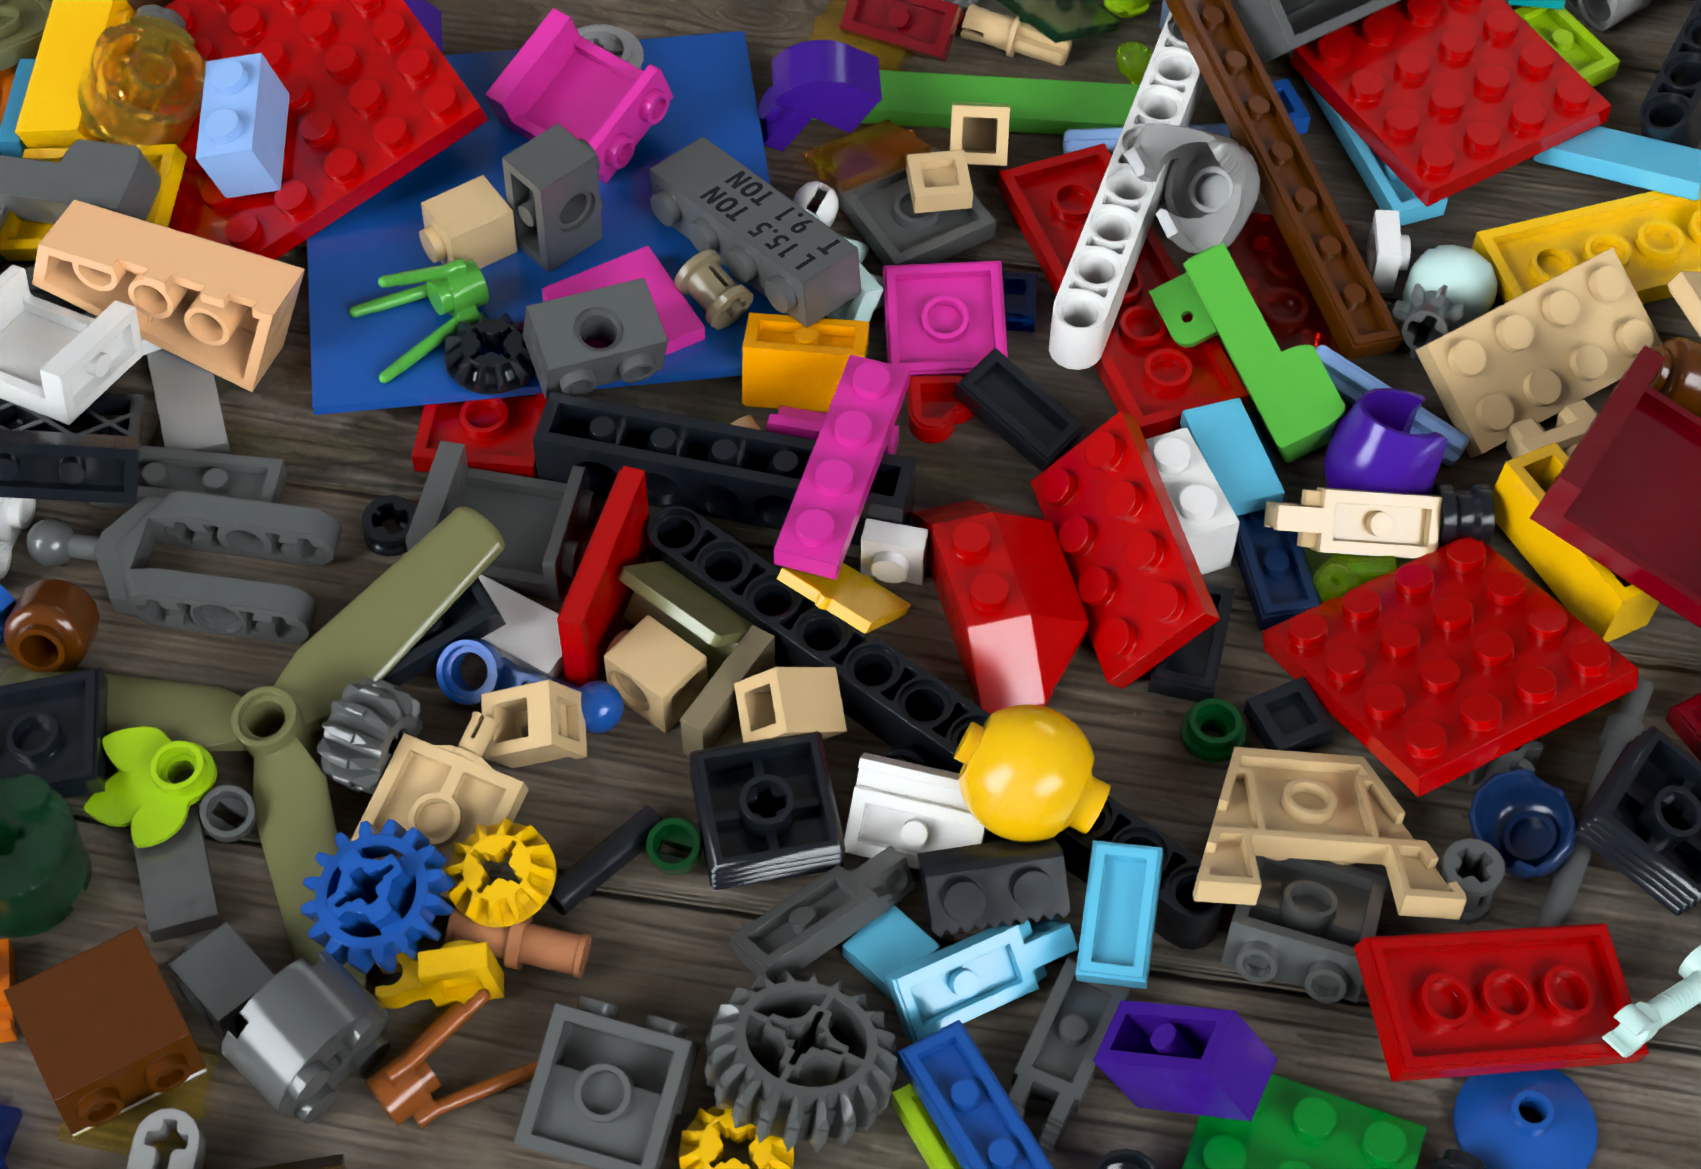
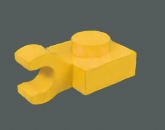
(444, 976)

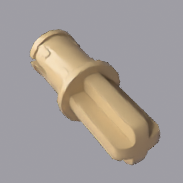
(1012, 36)

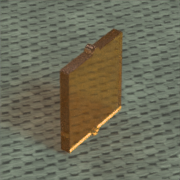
(864, 155)

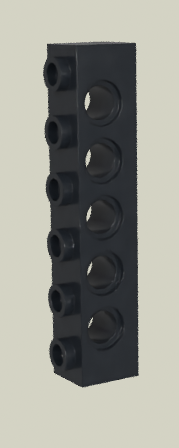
(699, 462)

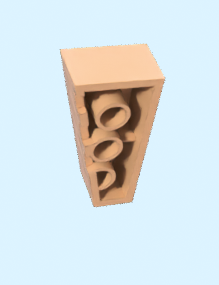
(189, 292)

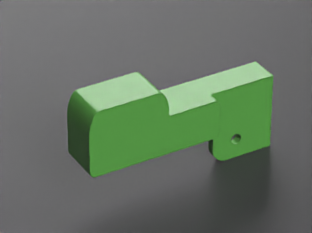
(1285, 386)

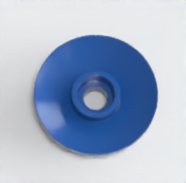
(1494, 1131)

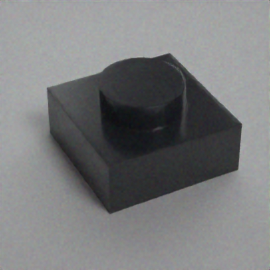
(1290, 718)

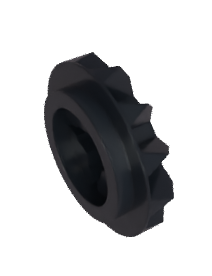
(492, 371)

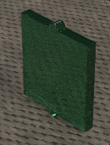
(1063, 18)

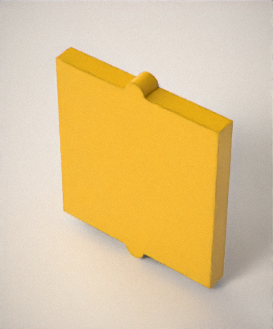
(850, 597)

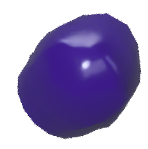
(1376, 449)

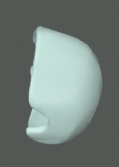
(1465, 273)

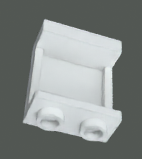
(58, 357)

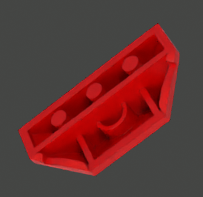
(1004, 600)

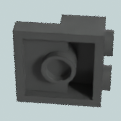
(1307, 926)
(607, 1087)

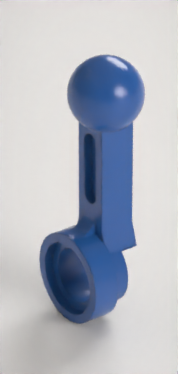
(600, 701)

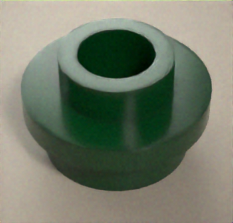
(1216, 716)

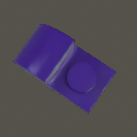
(818, 82)

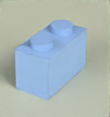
(243, 125)

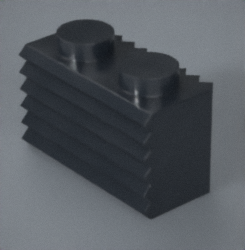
(993, 884)

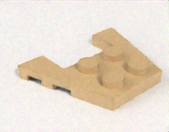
(1316, 810)

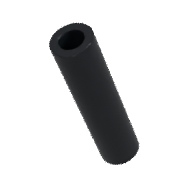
(603, 861)

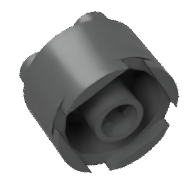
(307, 1036)

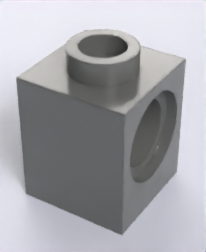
(219, 977)

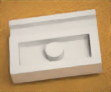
(907, 809)

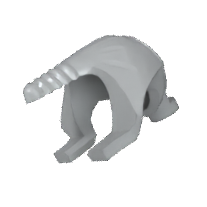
(1207, 187)

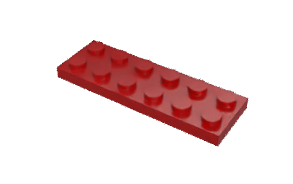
(1141, 361)

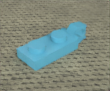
(976, 974)

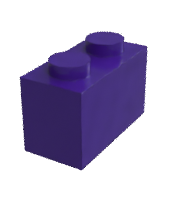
(1186, 1059)

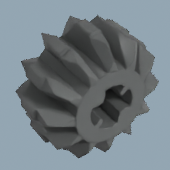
(366, 732)

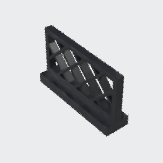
(86, 466)

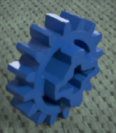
(349, 899)

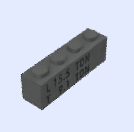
(755, 231)

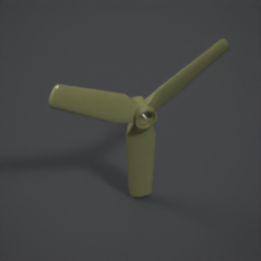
(359, 642)

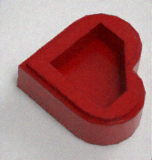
(933, 407)

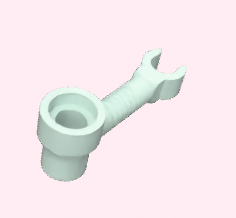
(1644, 1019)

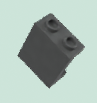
(534, 515)

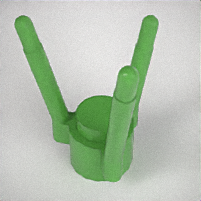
(451, 289)

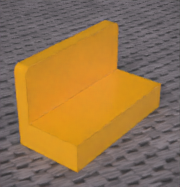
(796, 363)

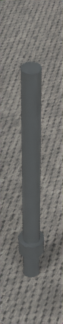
(1615, 735)

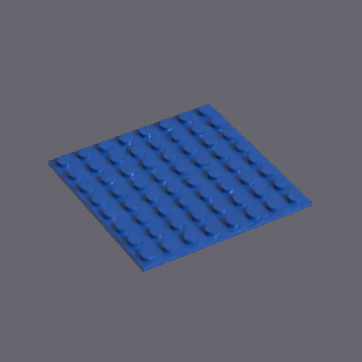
(381, 237)

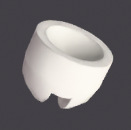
(828, 208)

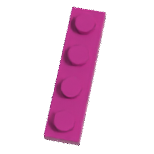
(842, 467)

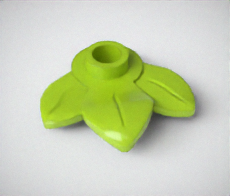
(144, 786)

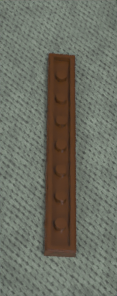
(1288, 178)

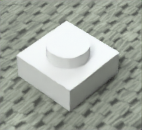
(1387, 250)
(894, 552)

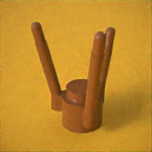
(407, 1081)

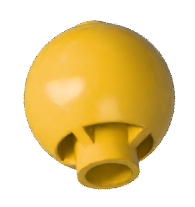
(1029, 774)

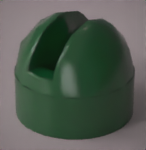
(678, 835)

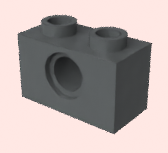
(554, 196)
(615, 314)

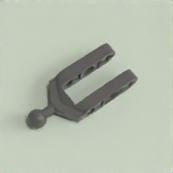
(204, 525)

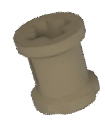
(713, 289)

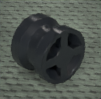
(1466, 512)

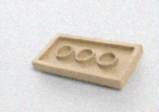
(1539, 351)

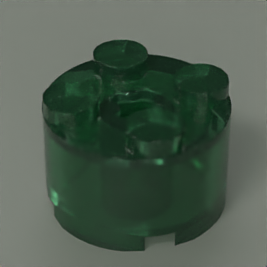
(40, 857)

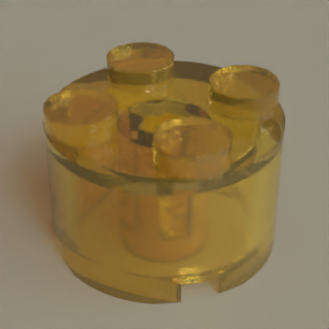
(142, 83)

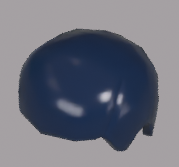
(1524, 822)

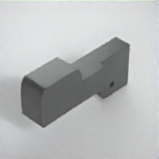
(90, 172)

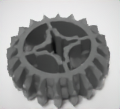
(800, 1061)

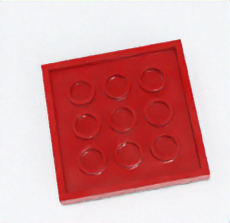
(1450, 90)
(1449, 663)

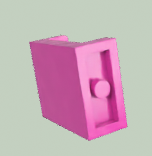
(581, 88)

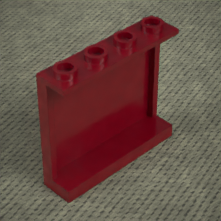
(1636, 491)

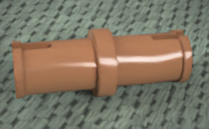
(526, 944)

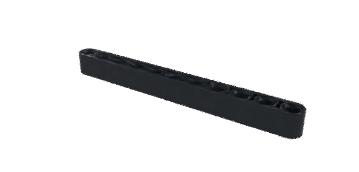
(905, 693)

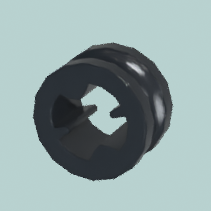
(376, 534)

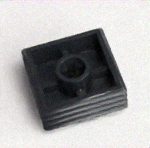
(797, 783)
(1650, 819)

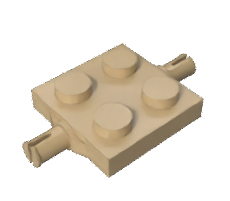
(445, 790)

